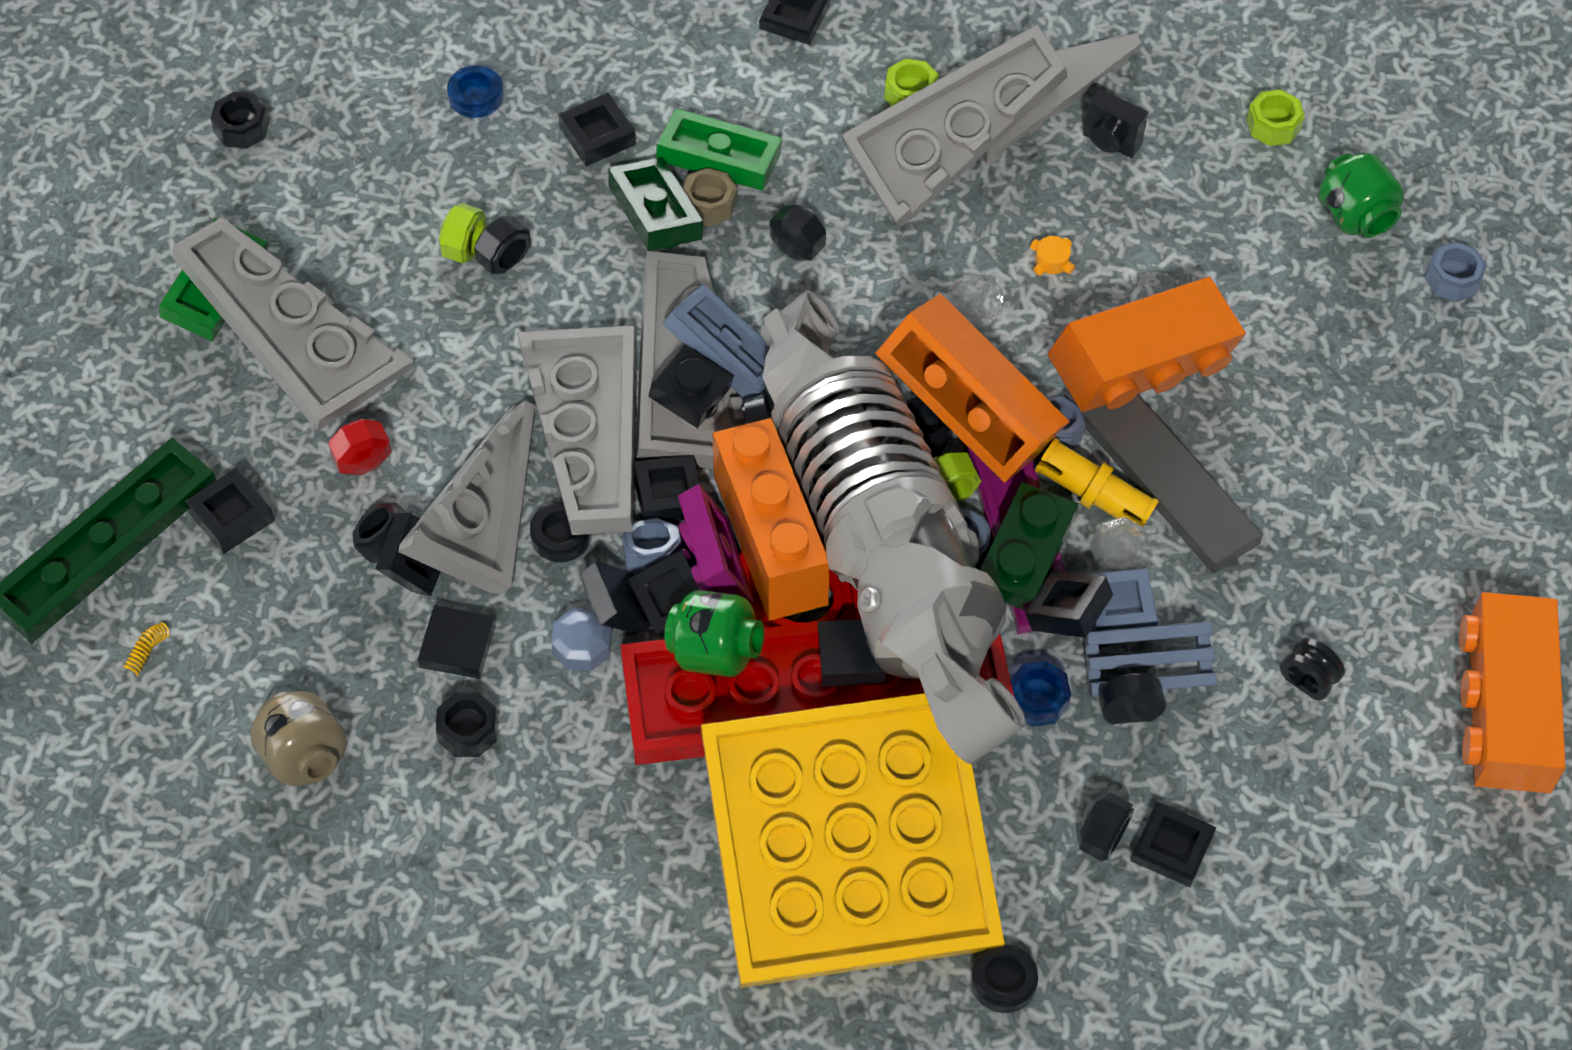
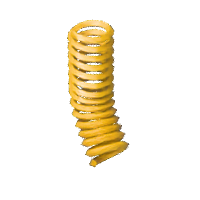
(141, 646)

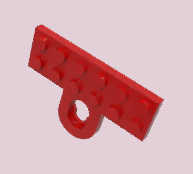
(672, 703)

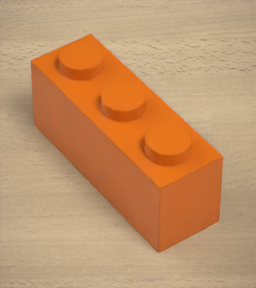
(1146, 345)
(971, 387)
(770, 519)
(1513, 693)

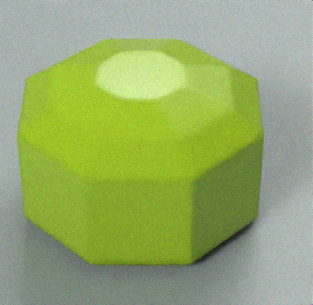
(907, 78)
(1275, 117)
(460, 232)
(958, 473)

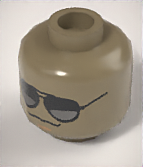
(295, 737)

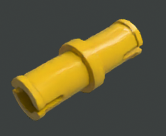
(1095, 484)

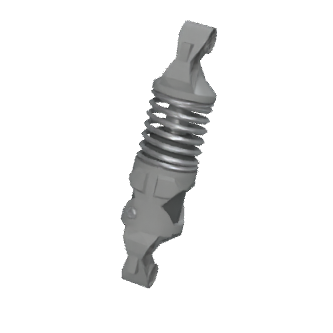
(889, 524)

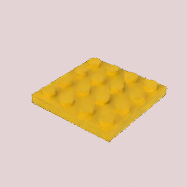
(848, 841)

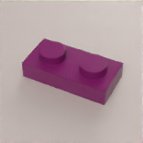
(713, 544)

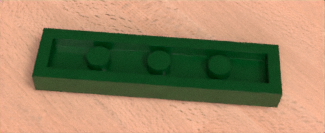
(101, 540)

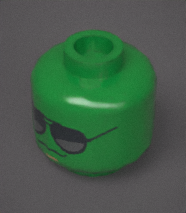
(1361, 194)
(713, 633)

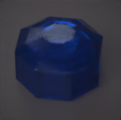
(1041, 692)

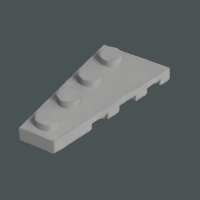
(944, 128)
(291, 329)
(588, 415)
(661, 433)

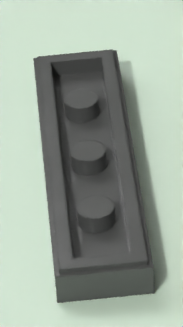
(1167, 471)

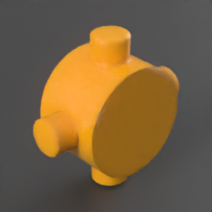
(1052, 255)

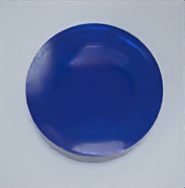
(475, 91)

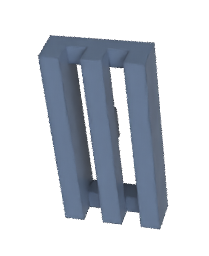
(724, 345)
(1202, 654)

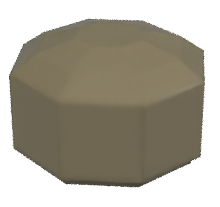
(711, 195)

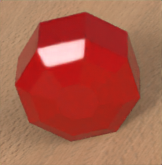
(359, 447)

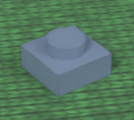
(1131, 601)

